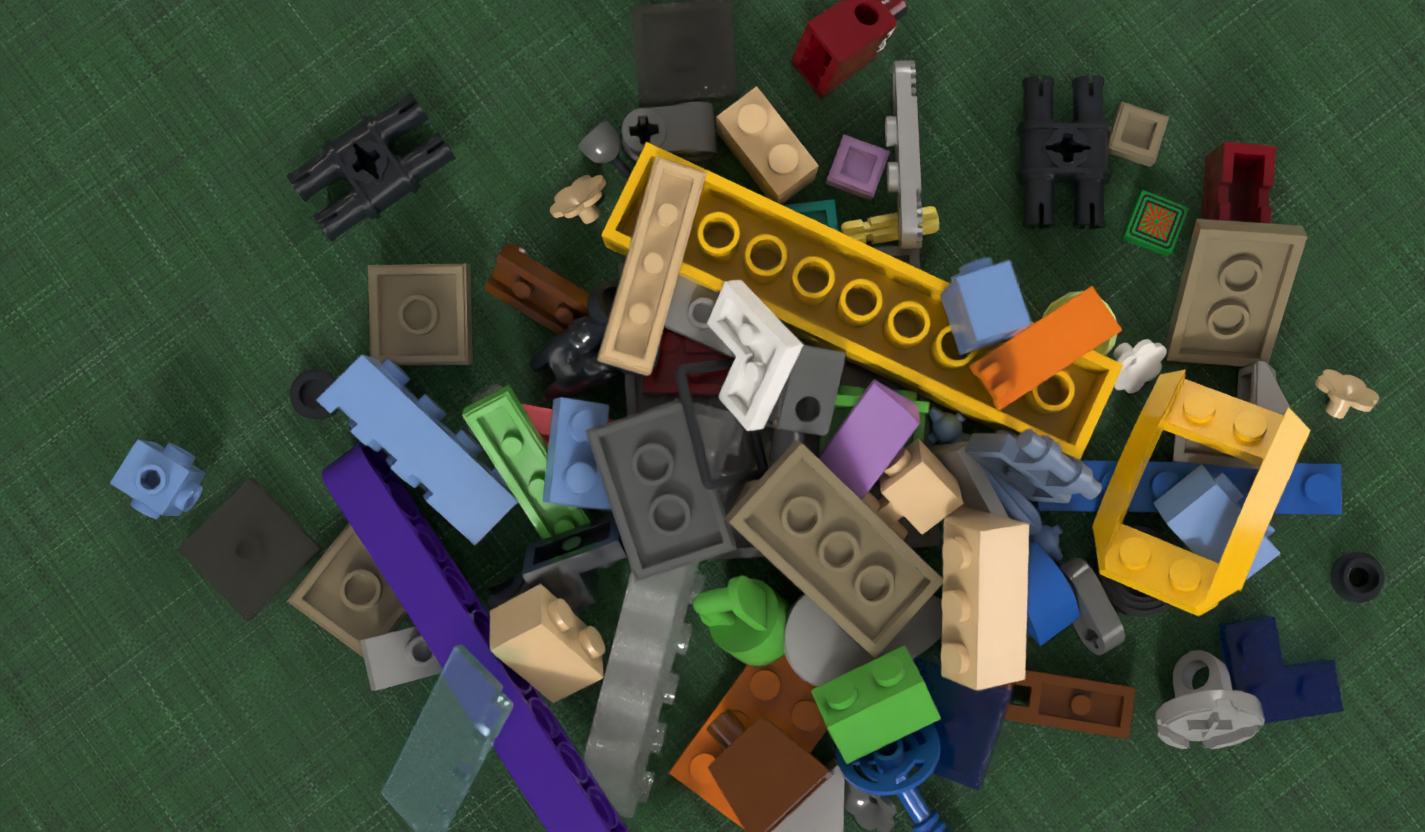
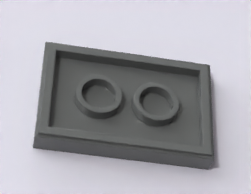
(658, 491)

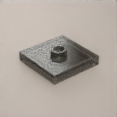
(684, 53)
(250, 549)

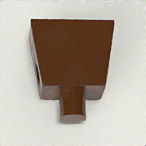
(763, 771)

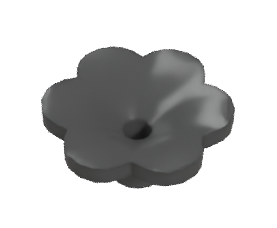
(869, 809)

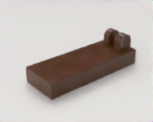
(536, 290)

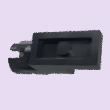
(566, 565)

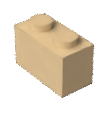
(766, 147)
(546, 643)

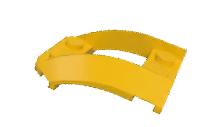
(1224, 425)

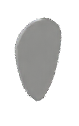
(824, 651)

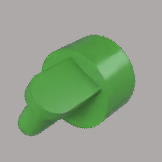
(745, 619)

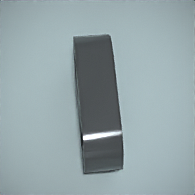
(1098, 623)

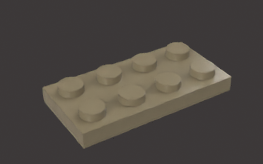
(834, 548)

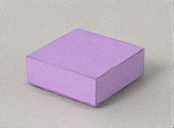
(857, 167)

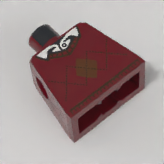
(844, 41)

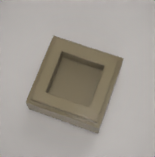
(1136, 134)

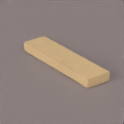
(651, 266)

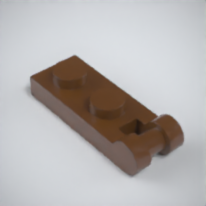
(1074, 704)

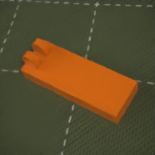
(1045, 348)

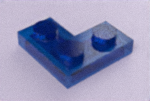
(1283, 690)

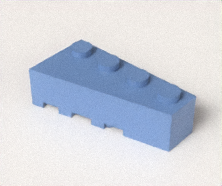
(421, 445)

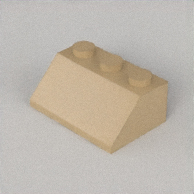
(984, 598)

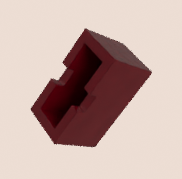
(1238, 183)

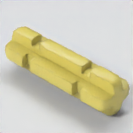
(885, 227)

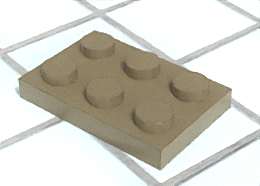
(1233, 292)

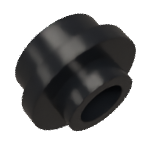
(1371, 581)

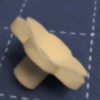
(579, 199)
(1345, 392)

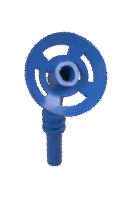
(893, 775)

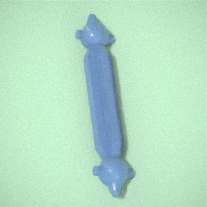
(948, 429)

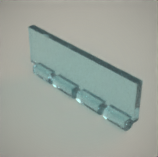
(447, 744)

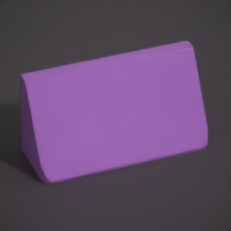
(870, 437)

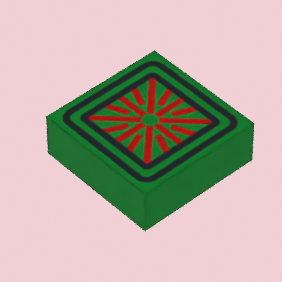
(1154, 223)

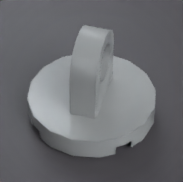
(1209, 713)

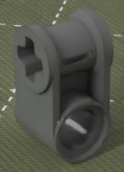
(678, 129)

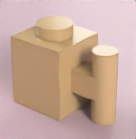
(915, 488)

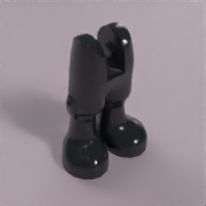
(576, 349)

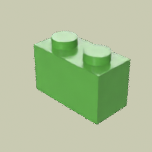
(875, 704)

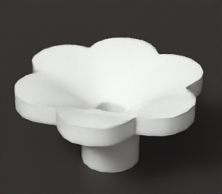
(1139, 364)

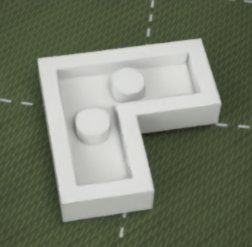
(762, 350)

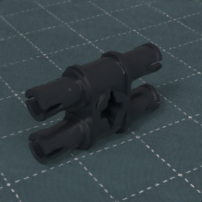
(345, 159)
(1044, 168)

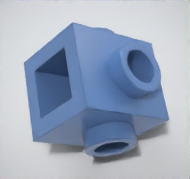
(159, 479)

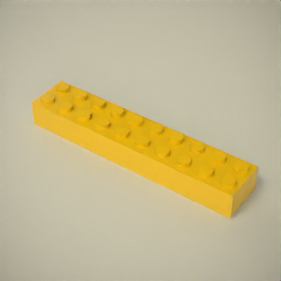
(861, 305)

